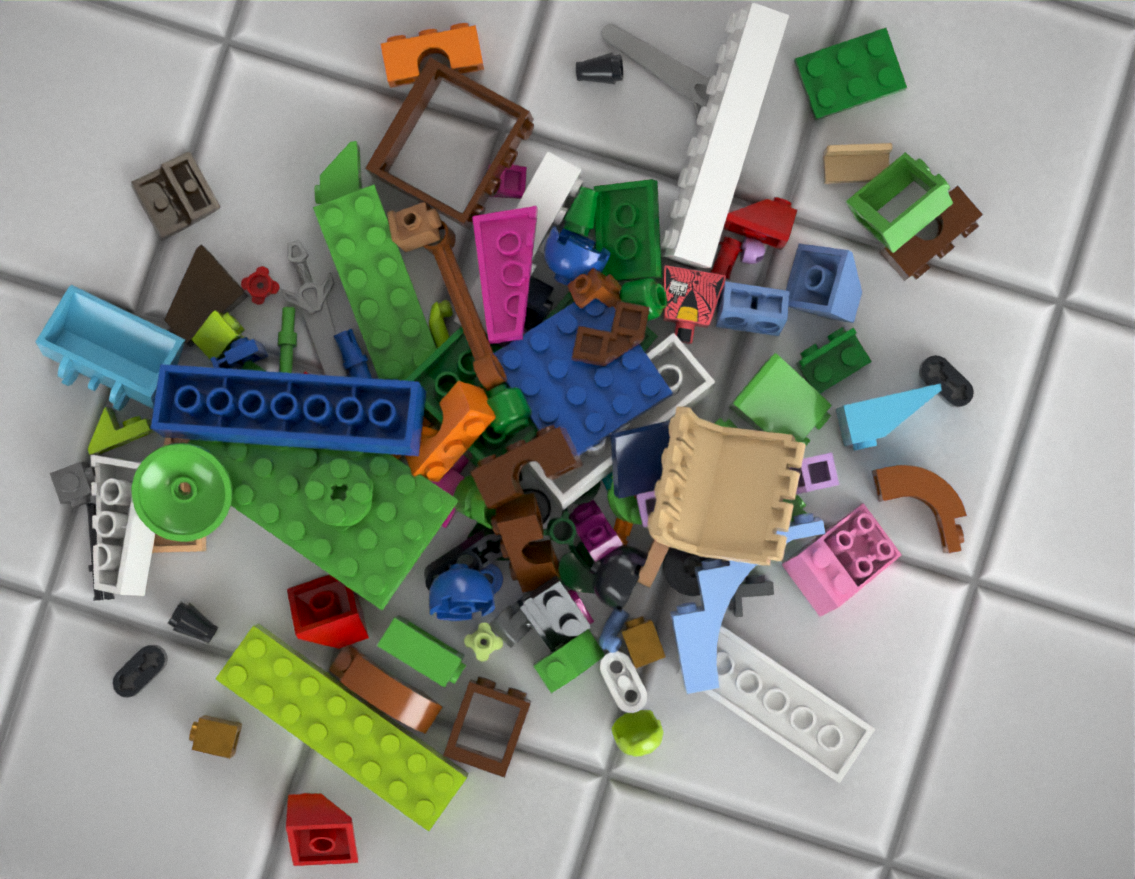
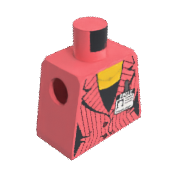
(690, 299)

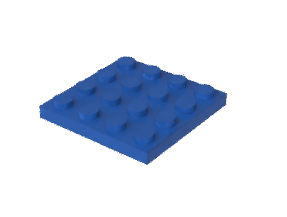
(575, 394)

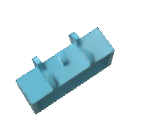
(108, 347)

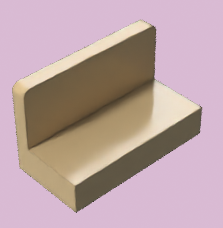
(855, 162)

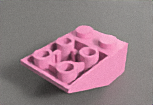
(841, 560)

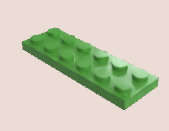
(376, 283)

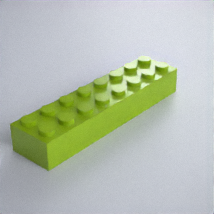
(342, 726)

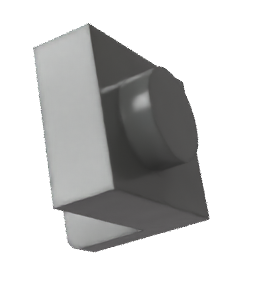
(752, 587)

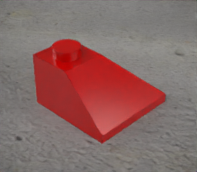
(765, 221)
(327, 613)
(319, 831)

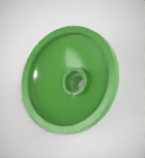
(169, 509)

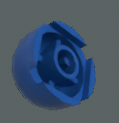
(572, 255)
(460, 593)

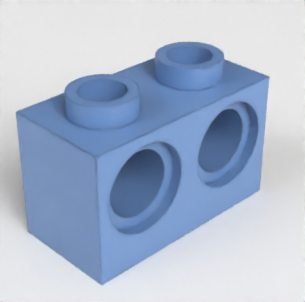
(752, 308)

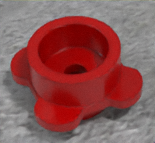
(260, 276)

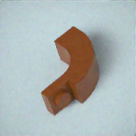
(932, 490)
(385, 690)

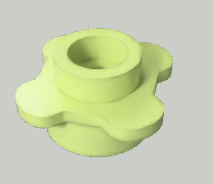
(474, 641)

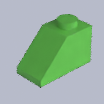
(341, 175)
(569, 661)

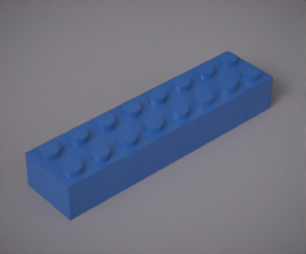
(289, 409)

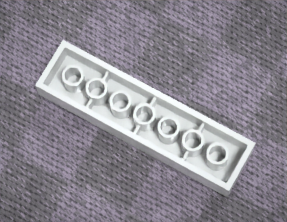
(723, 135)

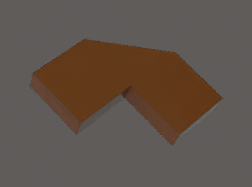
(603, 347)

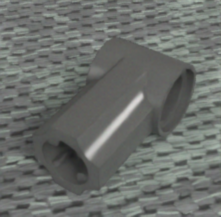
(512, 623)

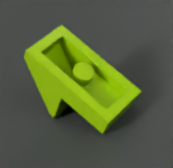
(110, 436)

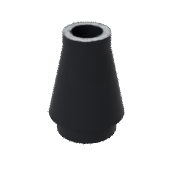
(601, 69)
(192, 622)

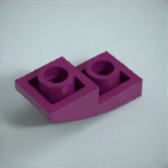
(594, 530)

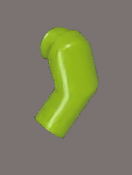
(436, 321)

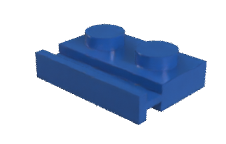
(240, 353)

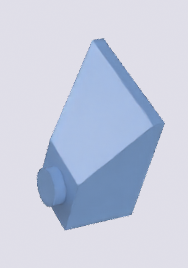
(824, 283)

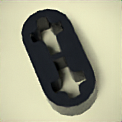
(952, 375)
(145, 676)

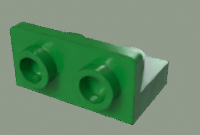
(833, 361)

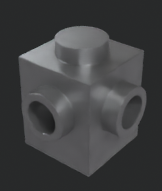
(74, 484)

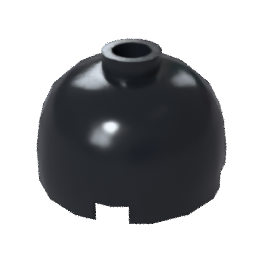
(617, 575)

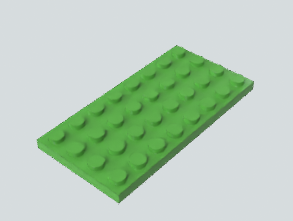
(365, 556)

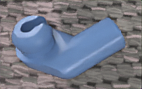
(608, 637)

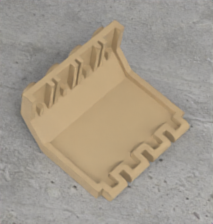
(725, 490)

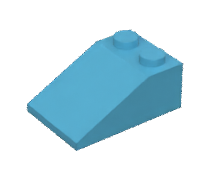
(875, 418)

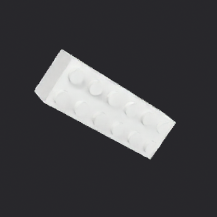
(689, 386)

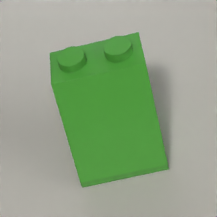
(781, 402)

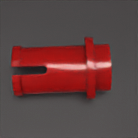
(726, 256)

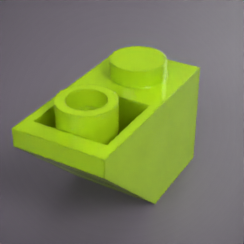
(218, 334)

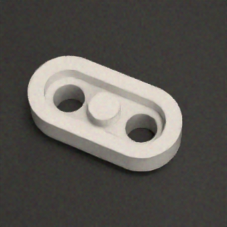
(622, 681)

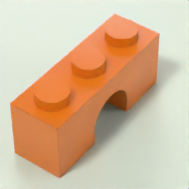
(404, 55)
(464, 420)

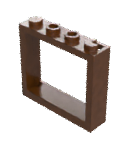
(410, 113)

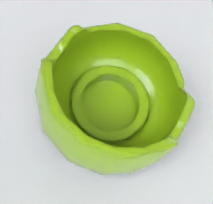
(638, 733)

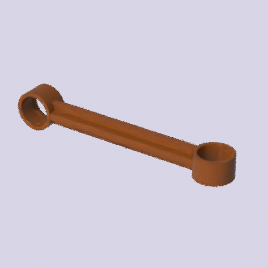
(486, 363)

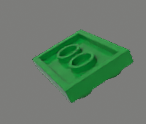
(850, 74)
(629, 229)

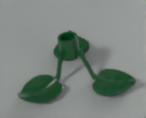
(574, 565)

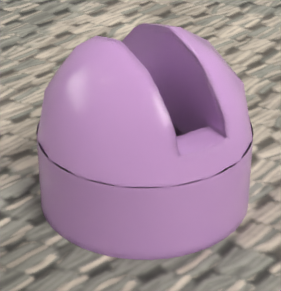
(752, 251)

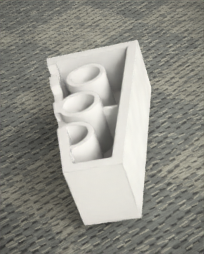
(123, 540)

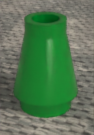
(582, 212)

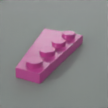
(505, 264)

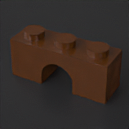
(913, 255)
(499, 476)
(520, 524)

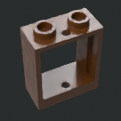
(477, 758)

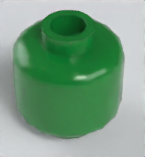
(645, 293)
(509, 408)

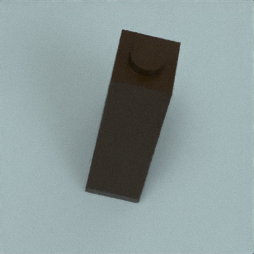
(201, 292)

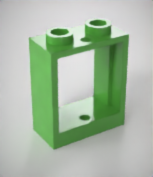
(885, 187)
(422, 651)

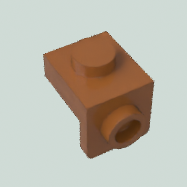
(595, 285)

